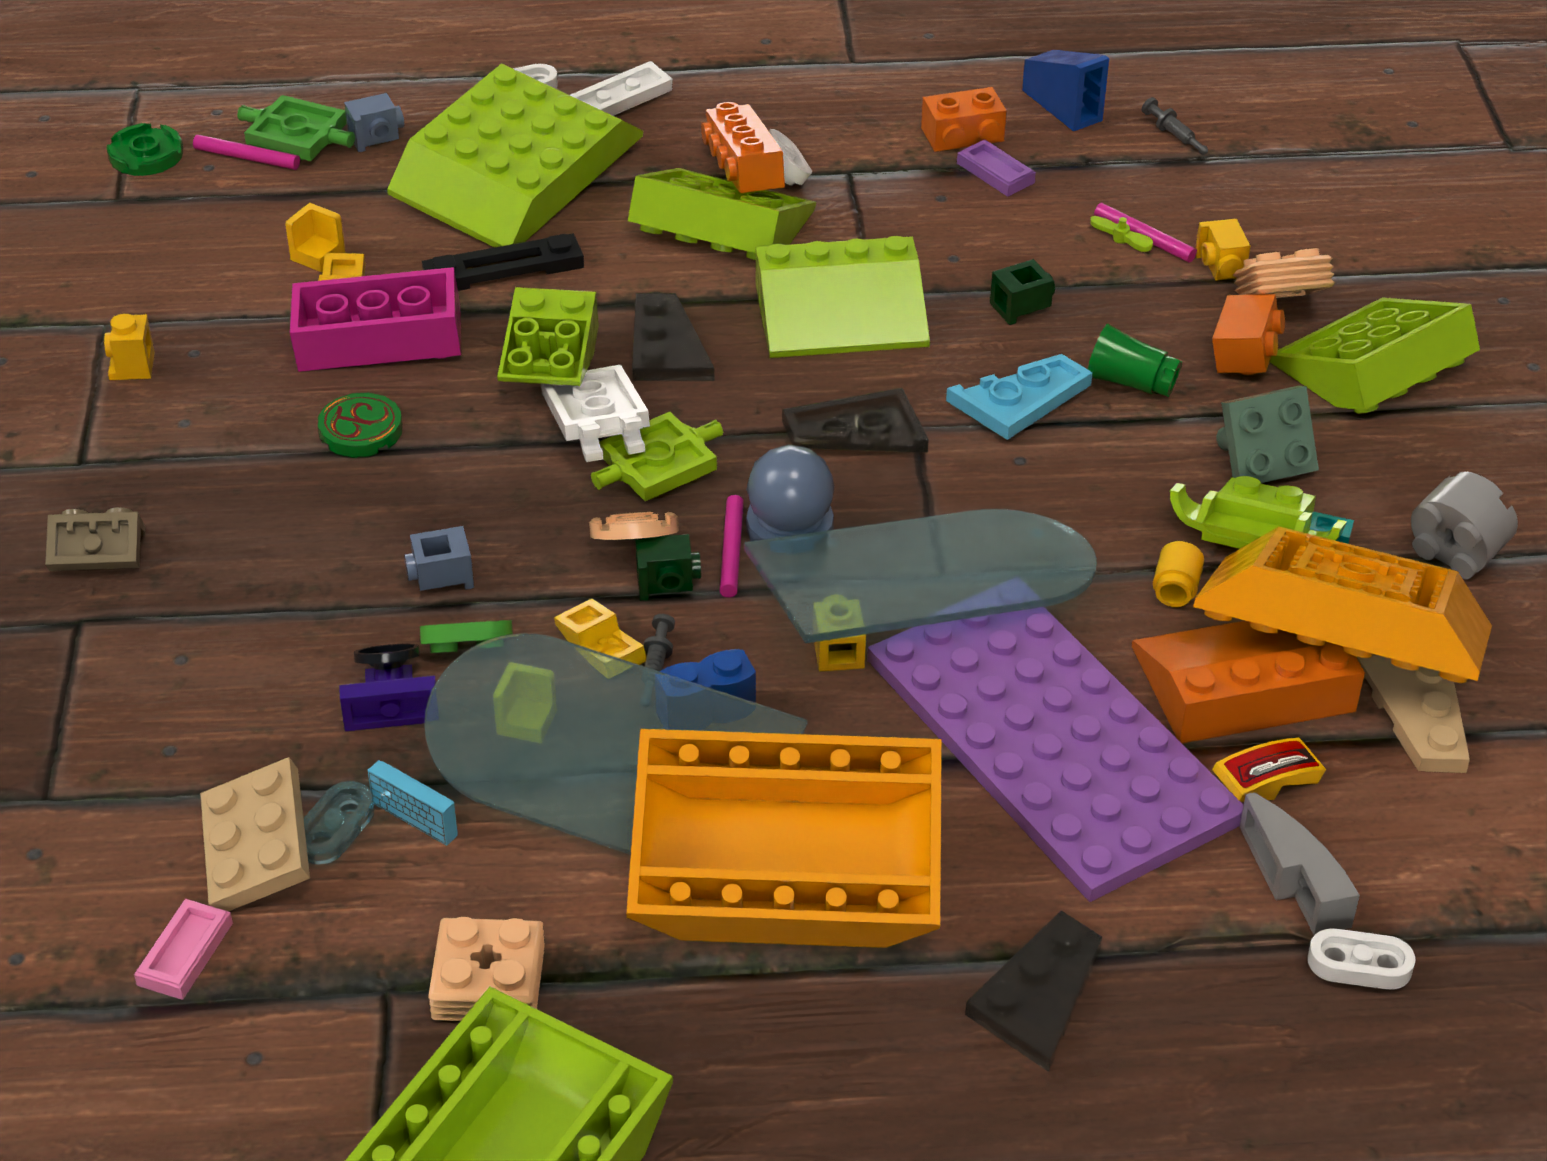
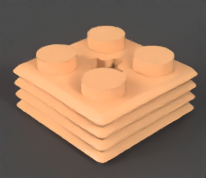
(1286, 277)
(484, 954)

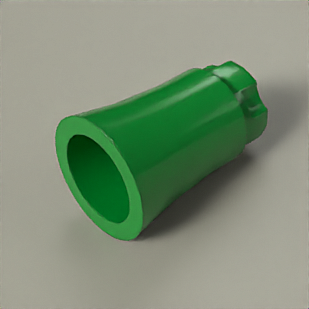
(1133, 363)

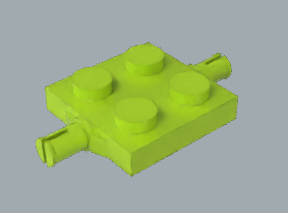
(670, 459)

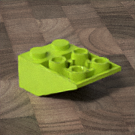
(549, 336)

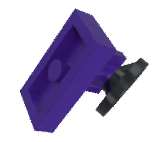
(390, 691)

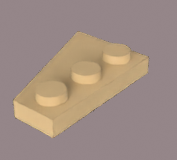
(1422, 712)

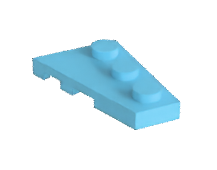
(1022, 398)

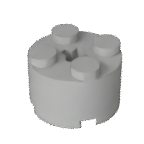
(1463, 523)

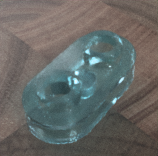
(330, 827)

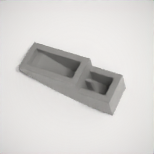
(1298, 865)

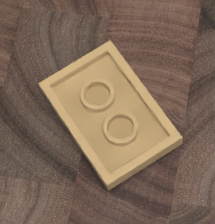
(254, 836)

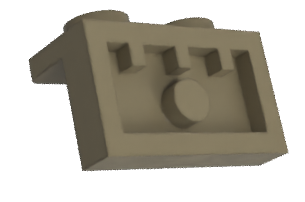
(94, 540)

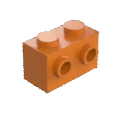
(963, 118)
(1247, 333)

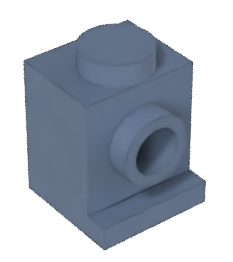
(373, 120)
(440, 559)

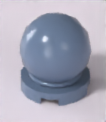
(789, 494)

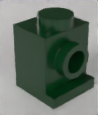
(1021, 290)
(666, 565)

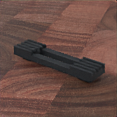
(555, 254)

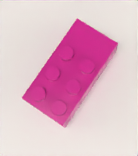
(375, 319)

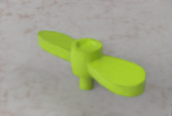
(1122, 233)

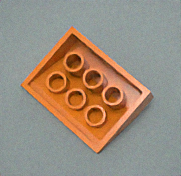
(1245, 679)

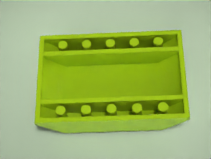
(508, 157)
(521, 1091)

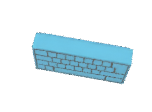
(413, 802)

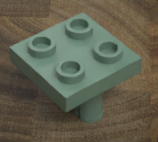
(1269, 434)

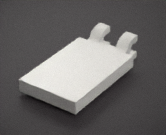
(599, 408)

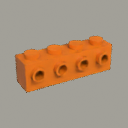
(743, 147)

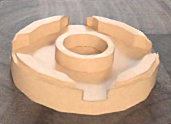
(633, 526)

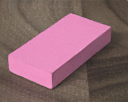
(183, 949)

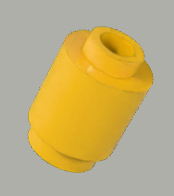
(1178, 573)

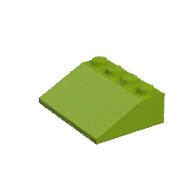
(715, 211)
(841, 296)
(1380, 351)

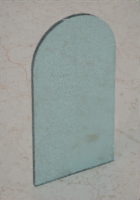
(922, 571)
(558, 730)

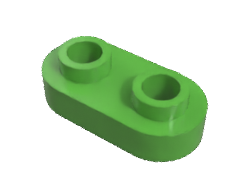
(446, 636)

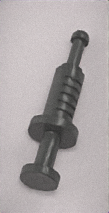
(1168, 121)
(657, 646)

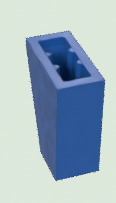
(1068, 85)

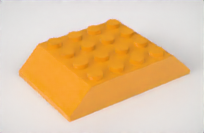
(786, 838)

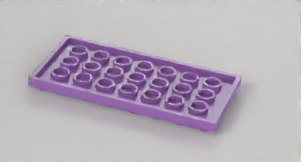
(1058, 744)

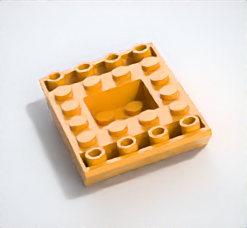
(1352, 600)

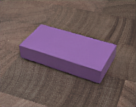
(996, 167)

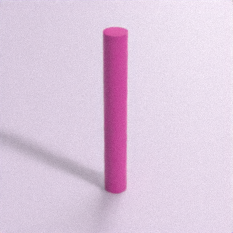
(246, 152)
(1159, 238)
(731, 546)

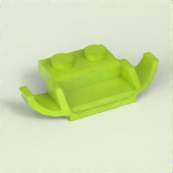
(1248, 511)

